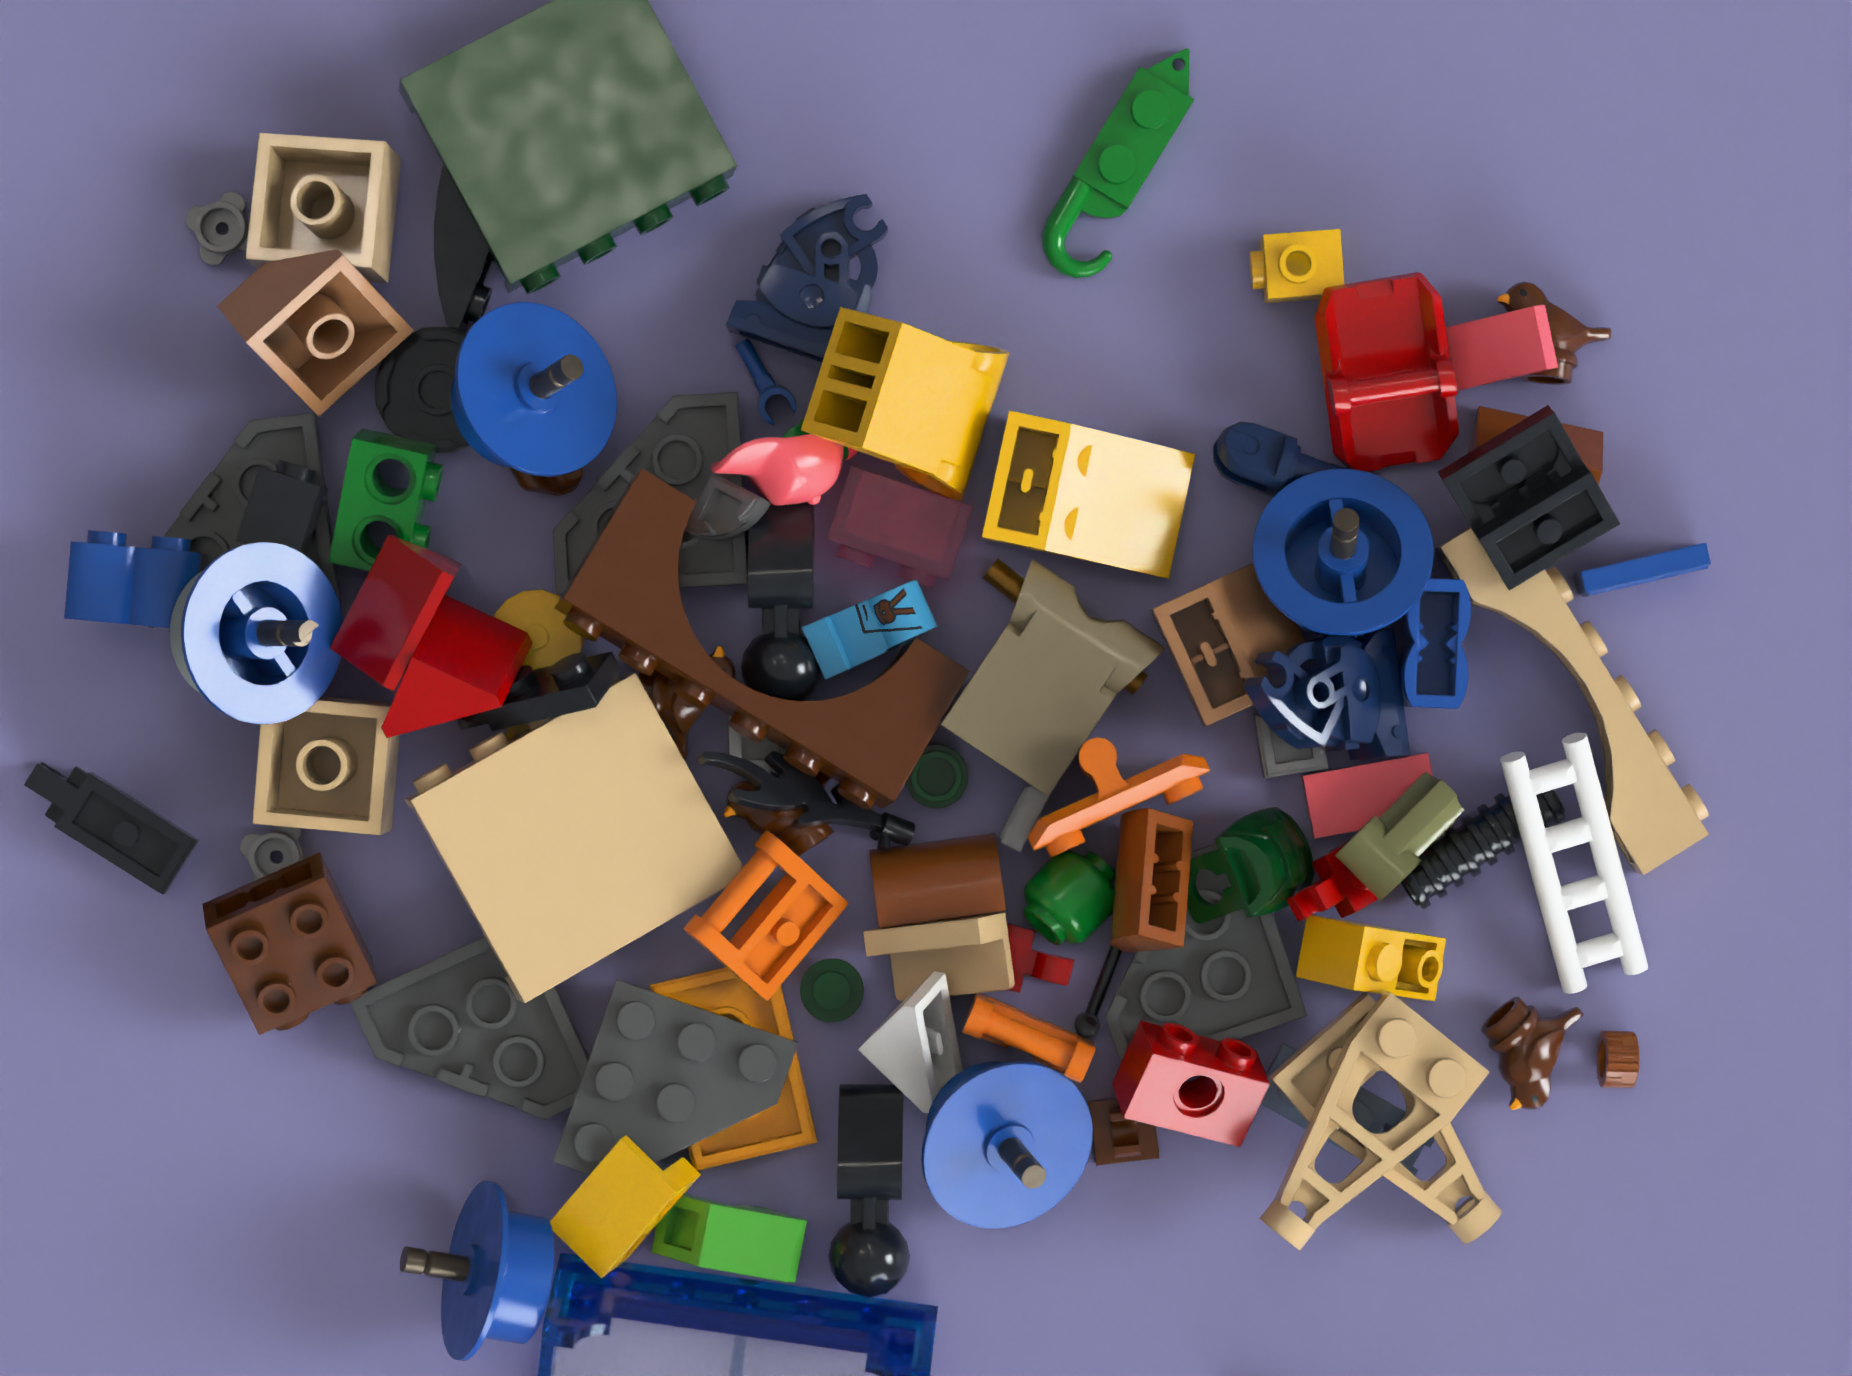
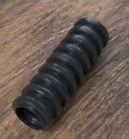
(1471, 846)

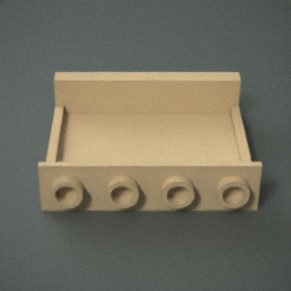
(575, 836)

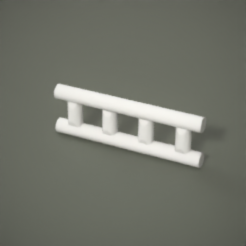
(1542, 842)

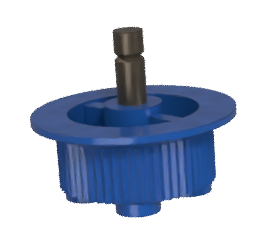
(1342, 552)

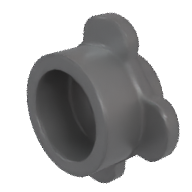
(205, 222)
(260, 847)

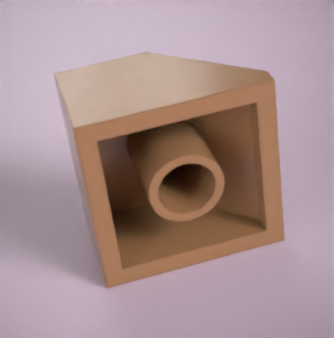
(315, 324)

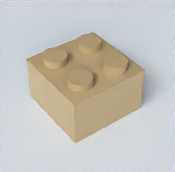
(323, 198)
(328, 769)

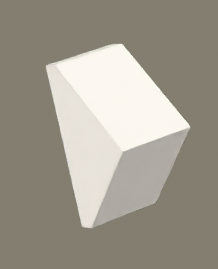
(918, 1043)

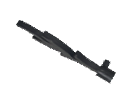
(803, 791)

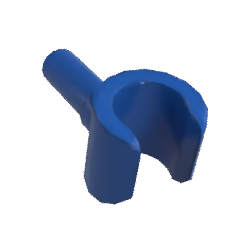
(762, 380)

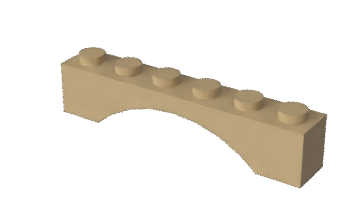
(1643, 801)

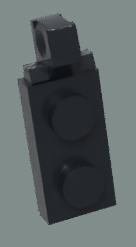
(551, 691)
(114, 825)

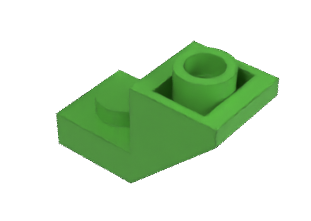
(732, 1238)

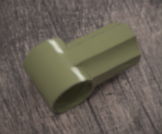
(1391, 844)

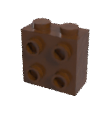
(290, 944)

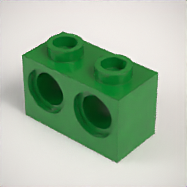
(370, 499)

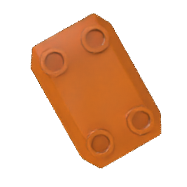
(1097, 761)

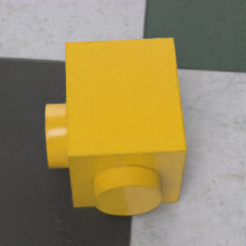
(1297, 265)

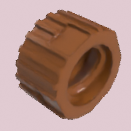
(1617, 1059)

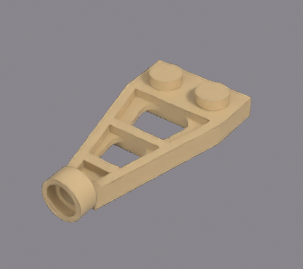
(1415, 1056)
(1303, 1082)

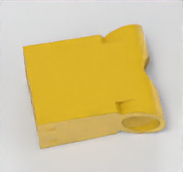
(906, 398)

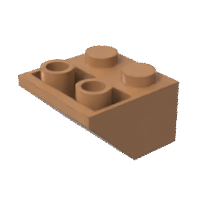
(1217, 637)

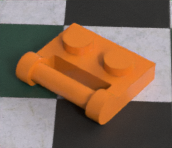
(780, 927)
(1041, 1039)

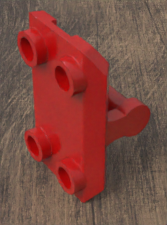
(1386, 372)

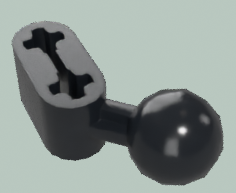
(781, 584)
(869, 1251)

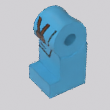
(869, 628)

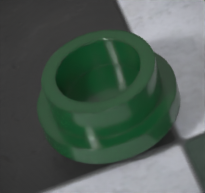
(938, 777)
(831, 990)

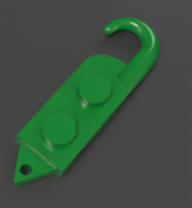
(1120, 159)

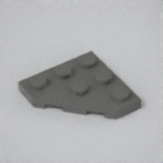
(678, 450)
(219, 503)
(1219, 985)
(472, 1033)
(668, 1078)

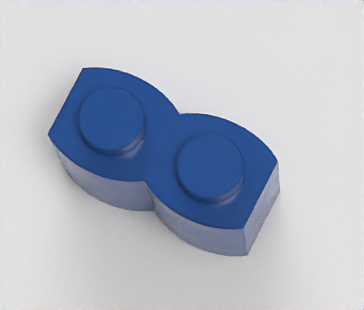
(127, 582)
(1433, 661)

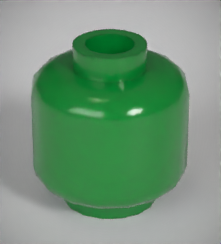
(1070, 897)

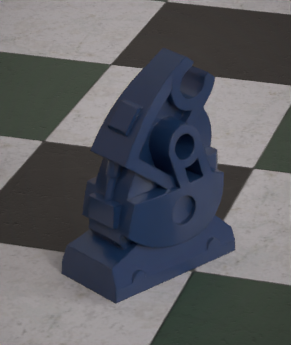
(811, 280)
(1335, 695)

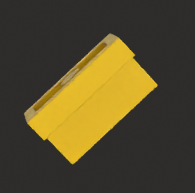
(620, 1205)

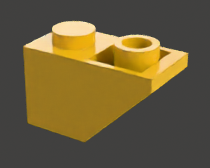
(1370, 958)

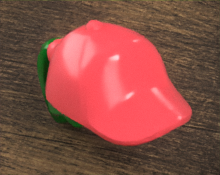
(787, 467)

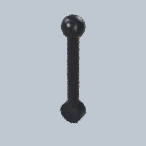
(1087, 1022)

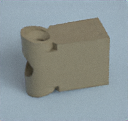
(1047, 681)

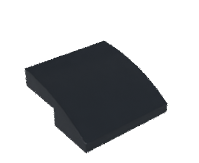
(1529, 497)

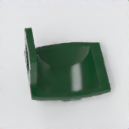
(1263, 861)

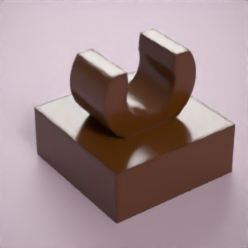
(1120, 1138)

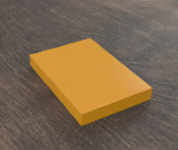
(777, 1127)

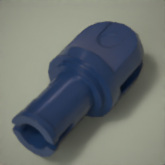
(1262, 458)

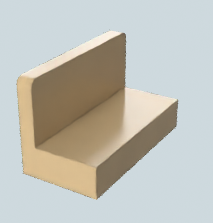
(967, 949)

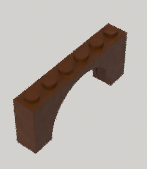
(634, 601)

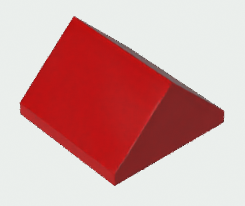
(394, 609)
(457, 669)

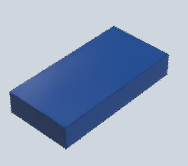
(1642, 570)

